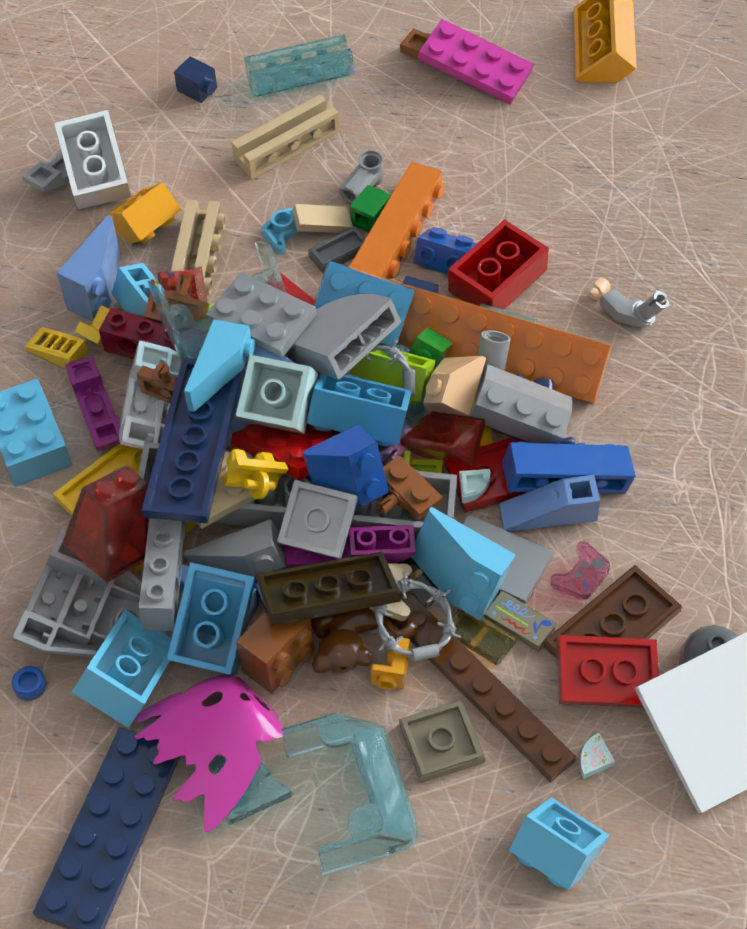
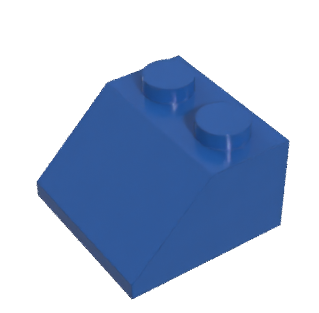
(348, 464)

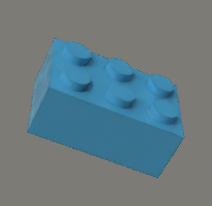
(343, 281)
(355, 401)

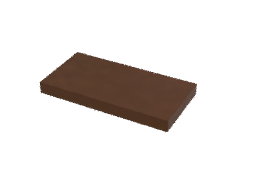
(626, 609)

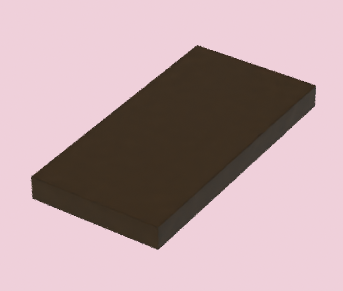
(327, 588)

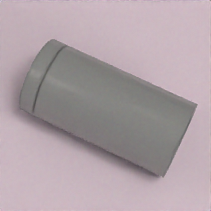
(495, 348)

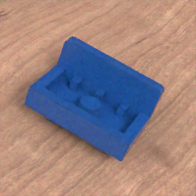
(440, 250)

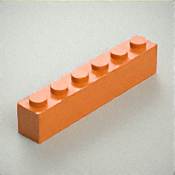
(400, 222)

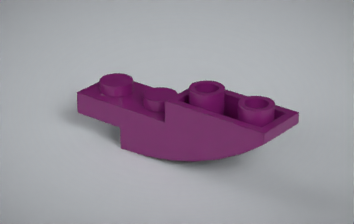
(395, 542)

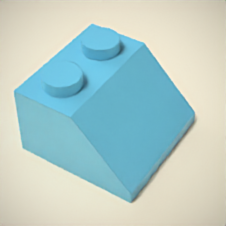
(558, 843)

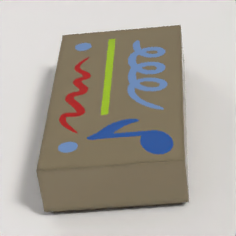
(520, 620)

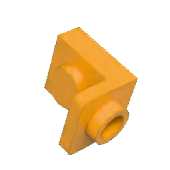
(395, 671)

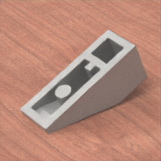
(242, 552)

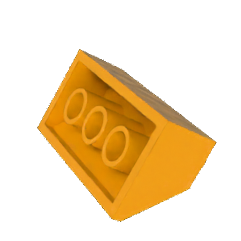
(604, 40)

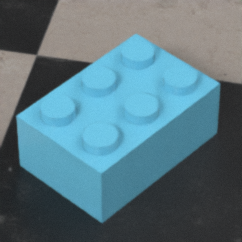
(30, 434)

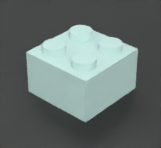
(276, 394)

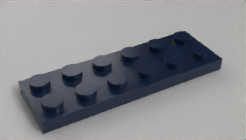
(191, 453)
(106, 835)

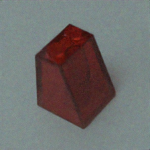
(109, 524)

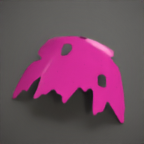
(204, 732)

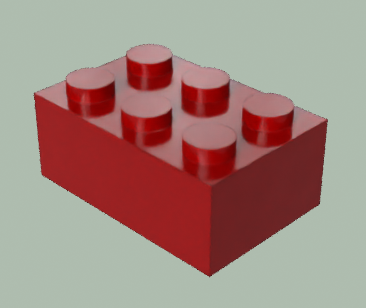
(498, 267)

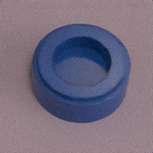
(29, 683)

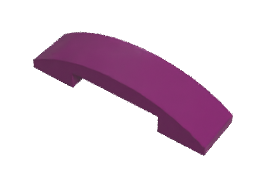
(94, 402)

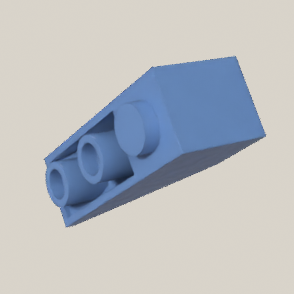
(555, 504)

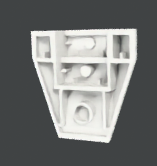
(143, 414)

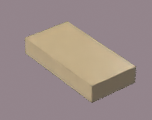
(321, 218)

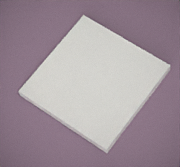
(704, 721)

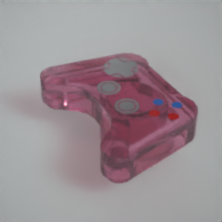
(585, 575)

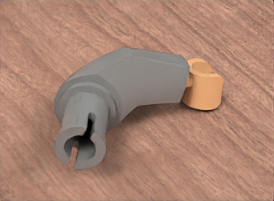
(630, 312)

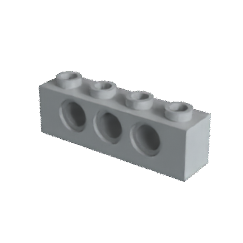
(162, 574)

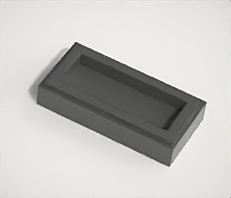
(337, 249)

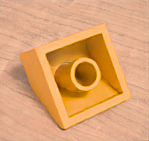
(144, 213)

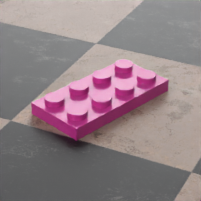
(475, 61)

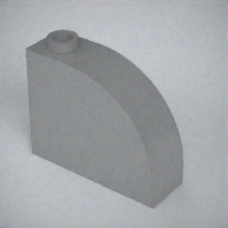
(344, 333)

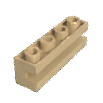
(285, 136)
(200, 239)

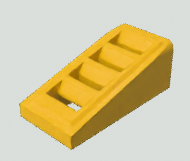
(77, 346)

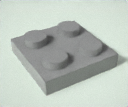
(317, 519)

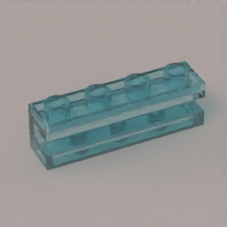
(299, 65)

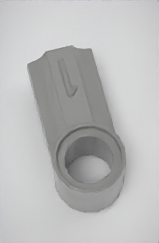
(368, 172)

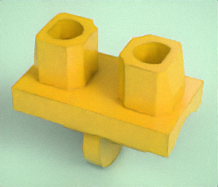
(254, 474)

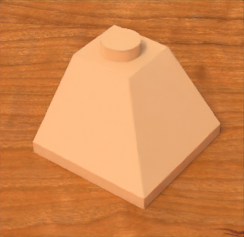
(454, 385)

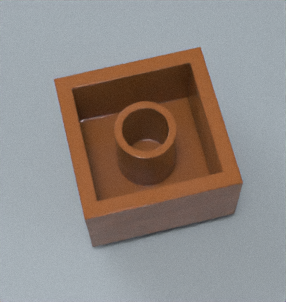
(273, 652)

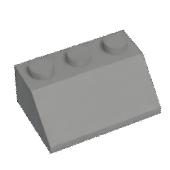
(521, 407)

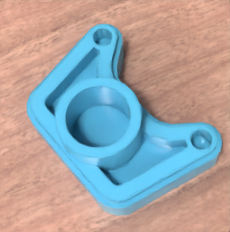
(280, 229)

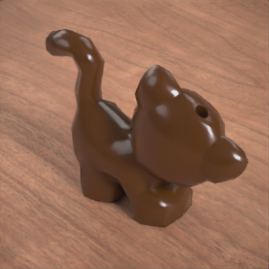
(341, 643)

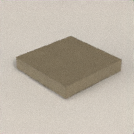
(441, 740)

